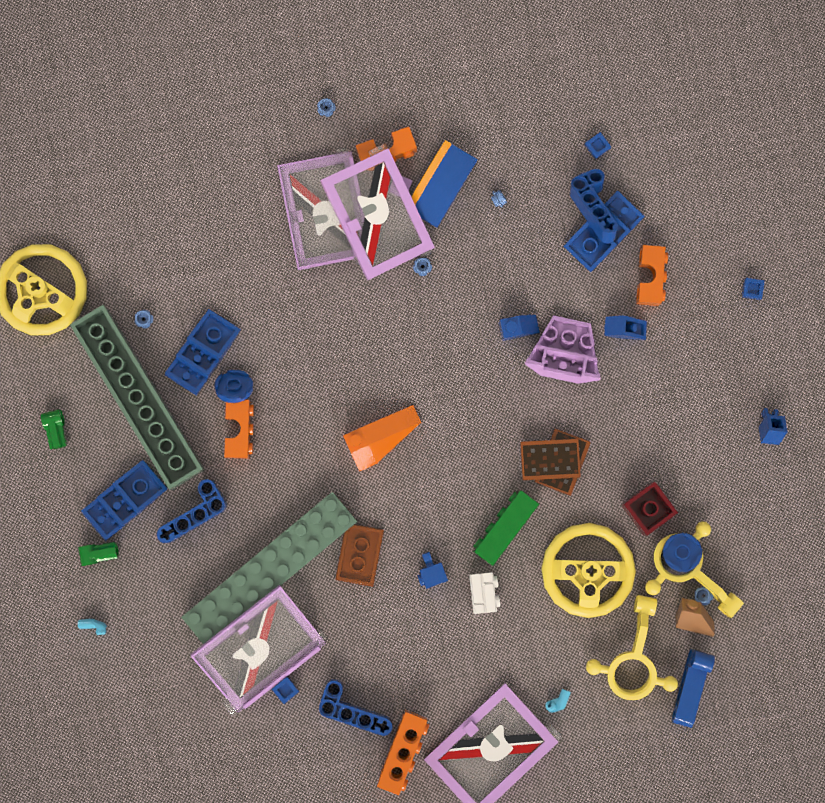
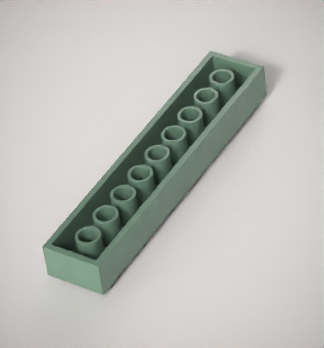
(137, 397)
(270, 567)

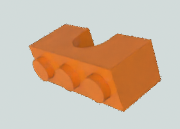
(402, 146)
(654, 259)
(240, 445)

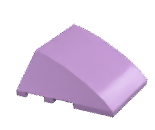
(565, 352)

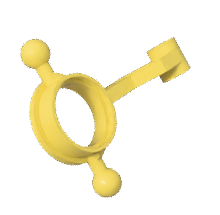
(728, 603)
(644, 607)

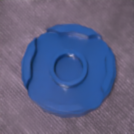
(233, 386)
(682, 552)

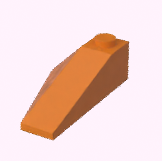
(378, 438)

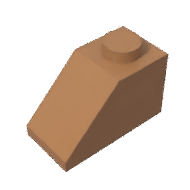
(694, 618)

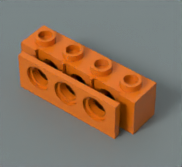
(398, 783)

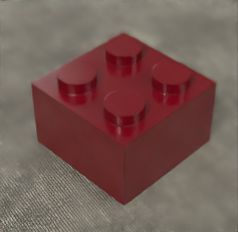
(649, 508)

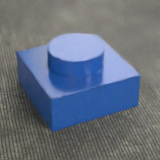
(597, 145)
(753, 288)
(285, 690)

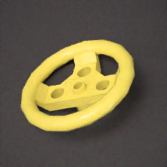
(18, 316)
(588, 605)

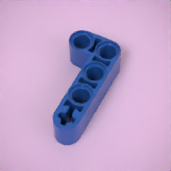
(589, 186)
(190, 515)
(691, 687)
(357, 712)

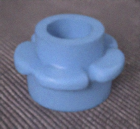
(326, 102)
(498, 198)
(422, 271)
(141, 314)
(698, 596)

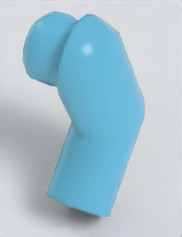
(92, 623)
(558, 703)

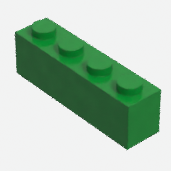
(506, 527)

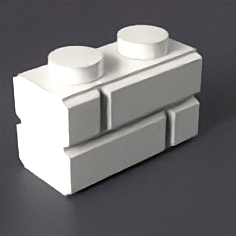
(483, 592)

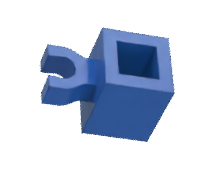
(772, 428)
(432, 574)

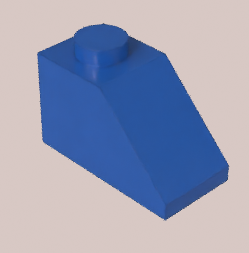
(518, 327)
(625, 327)

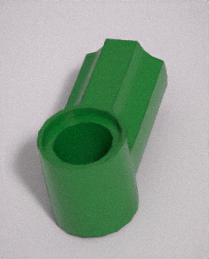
(53, 424)
(95, 553)

